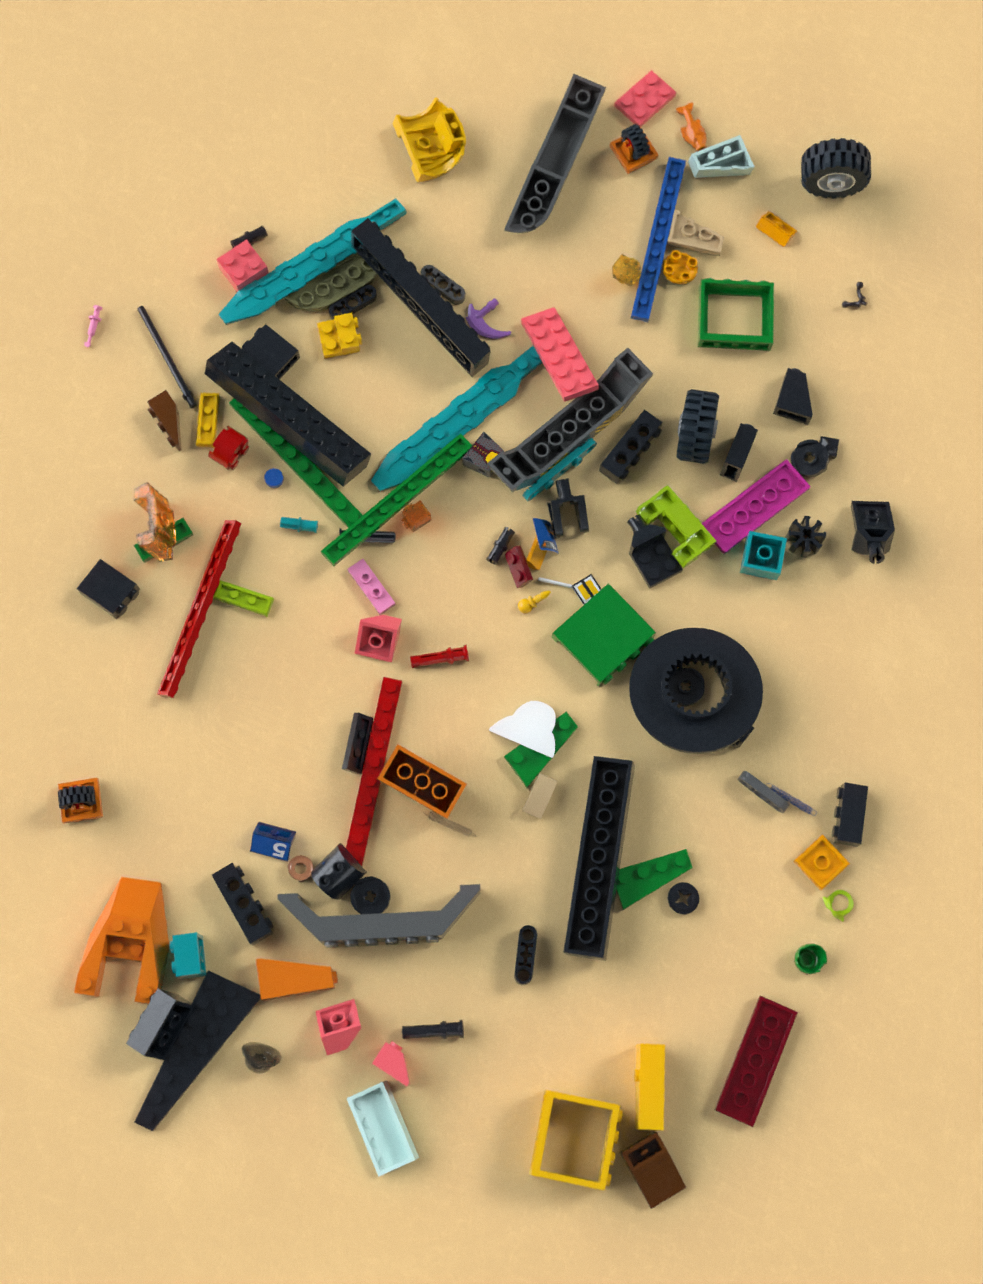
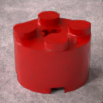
(229, 447)

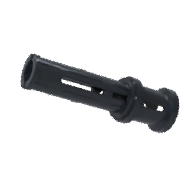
(437, 1030)

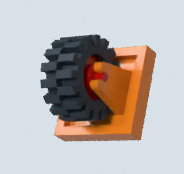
(633, 149)
(80, 800)

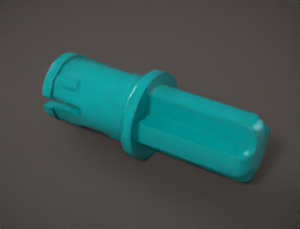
(299, 524)

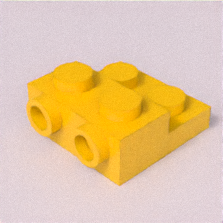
(339, 336)

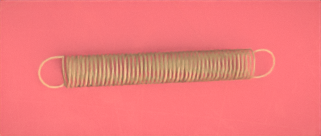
(444, 819)

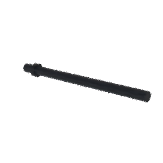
(187, 395)

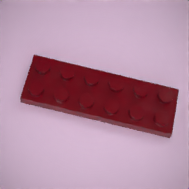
(756, 1061)

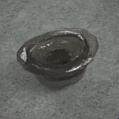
(260, 1057)

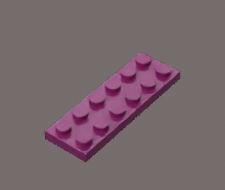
(756, 506)

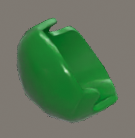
(810, 958)

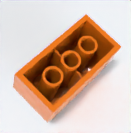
(422, 781)

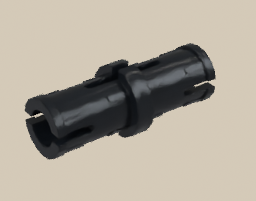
(251, 236)
(500, 545)

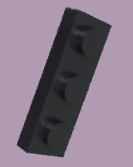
(357, 743)

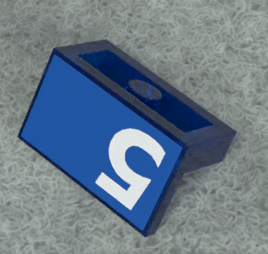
(272, 841)

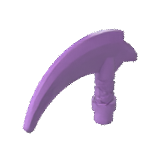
(476, 321)

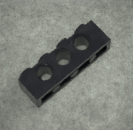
(644, 423)
(223, 879)

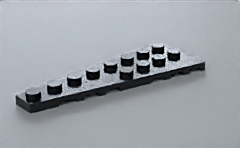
(216, 1015)

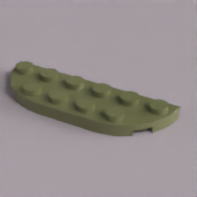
(333, 285)

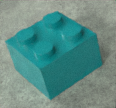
(763, 555)
(188, 955)

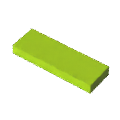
(243, 598)

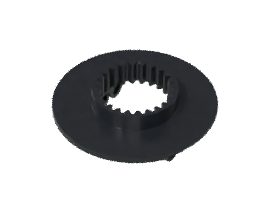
(697, 731)

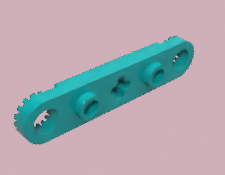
(553, 474)

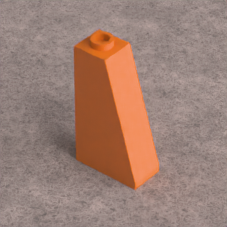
(287, 979)

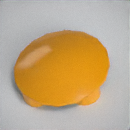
(680, 267)

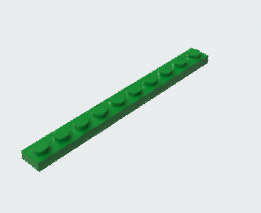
(301, 467)
(396, 500)

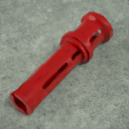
(449, 656)

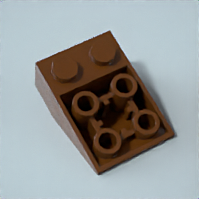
(653, 1169)

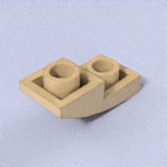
(540, 795)

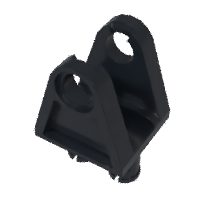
(564, 495)

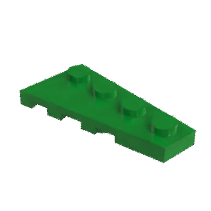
(528, 762)
(648, 876)

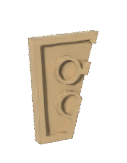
(692, 236)

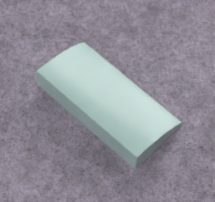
(382, 1128)

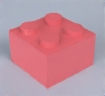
(242, 265)

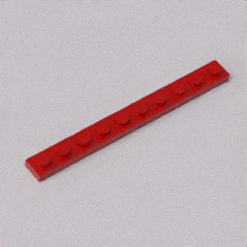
(199, 608)
(373, 767)

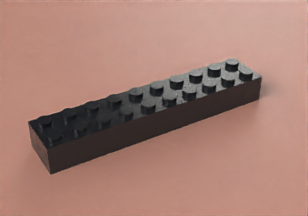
(420, 297)
(287, 413)
(599, 858)

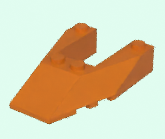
(129, 929)

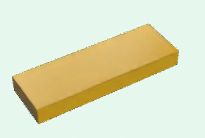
(207, 419)

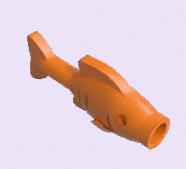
(693, 132)

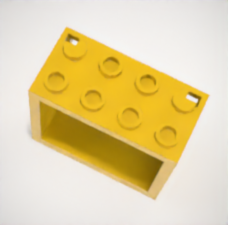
(607, 1157)

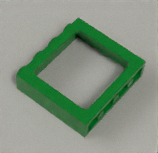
(736, 288)

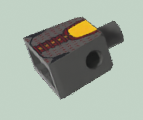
(481, 453)

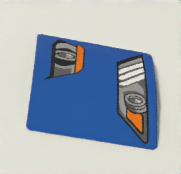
(545, 535)

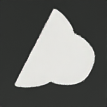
(530, 727)

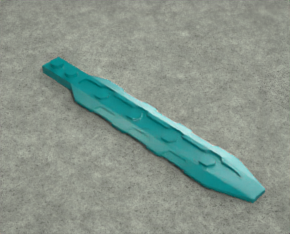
(304, 267)
(461, 416)

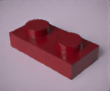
(518, 566)

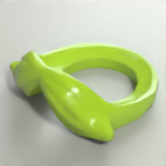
(841, 913)

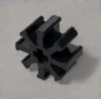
(799, 531)

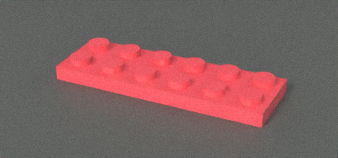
(559, 354)

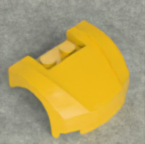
(432, 140)

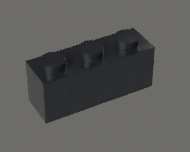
(850, 814)

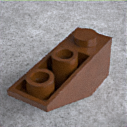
(167, 413)

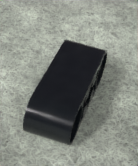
(531, 951)

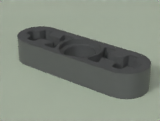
(439, 276)
(763, 791)

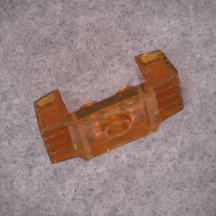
(162, 535)

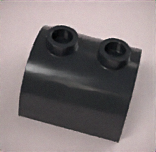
(337, 872)

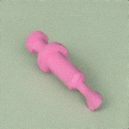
(93, 324)

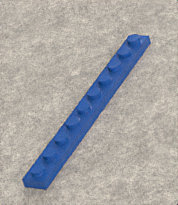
(658, 239)

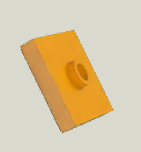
(821, 862)

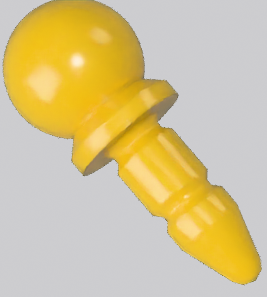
(526, 605)

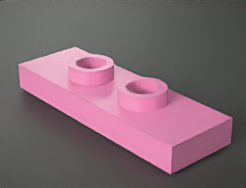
(371, 586)

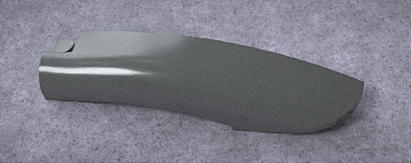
(556, 155)

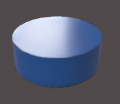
(274, 478)

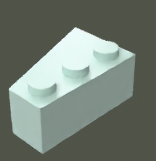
(722, 159)

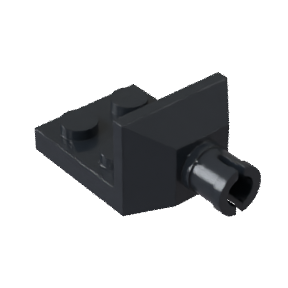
(872, 529)
(652, 552)

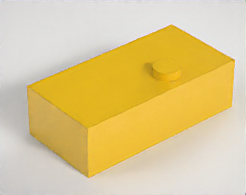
(649, 1086)

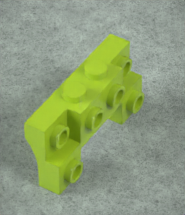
(680, 523)

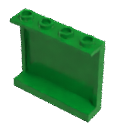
(604, 634)

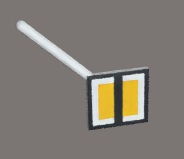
(584, 589)

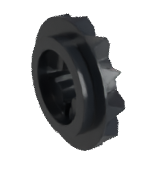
(685, 889)

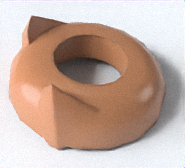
(300, 860)

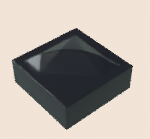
(831, 445)

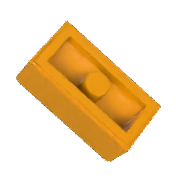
(776, 228)
(536, 555)

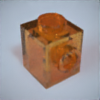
(415, 516)

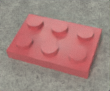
(645, 99)

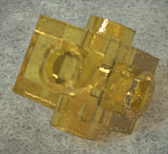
(626, 270)

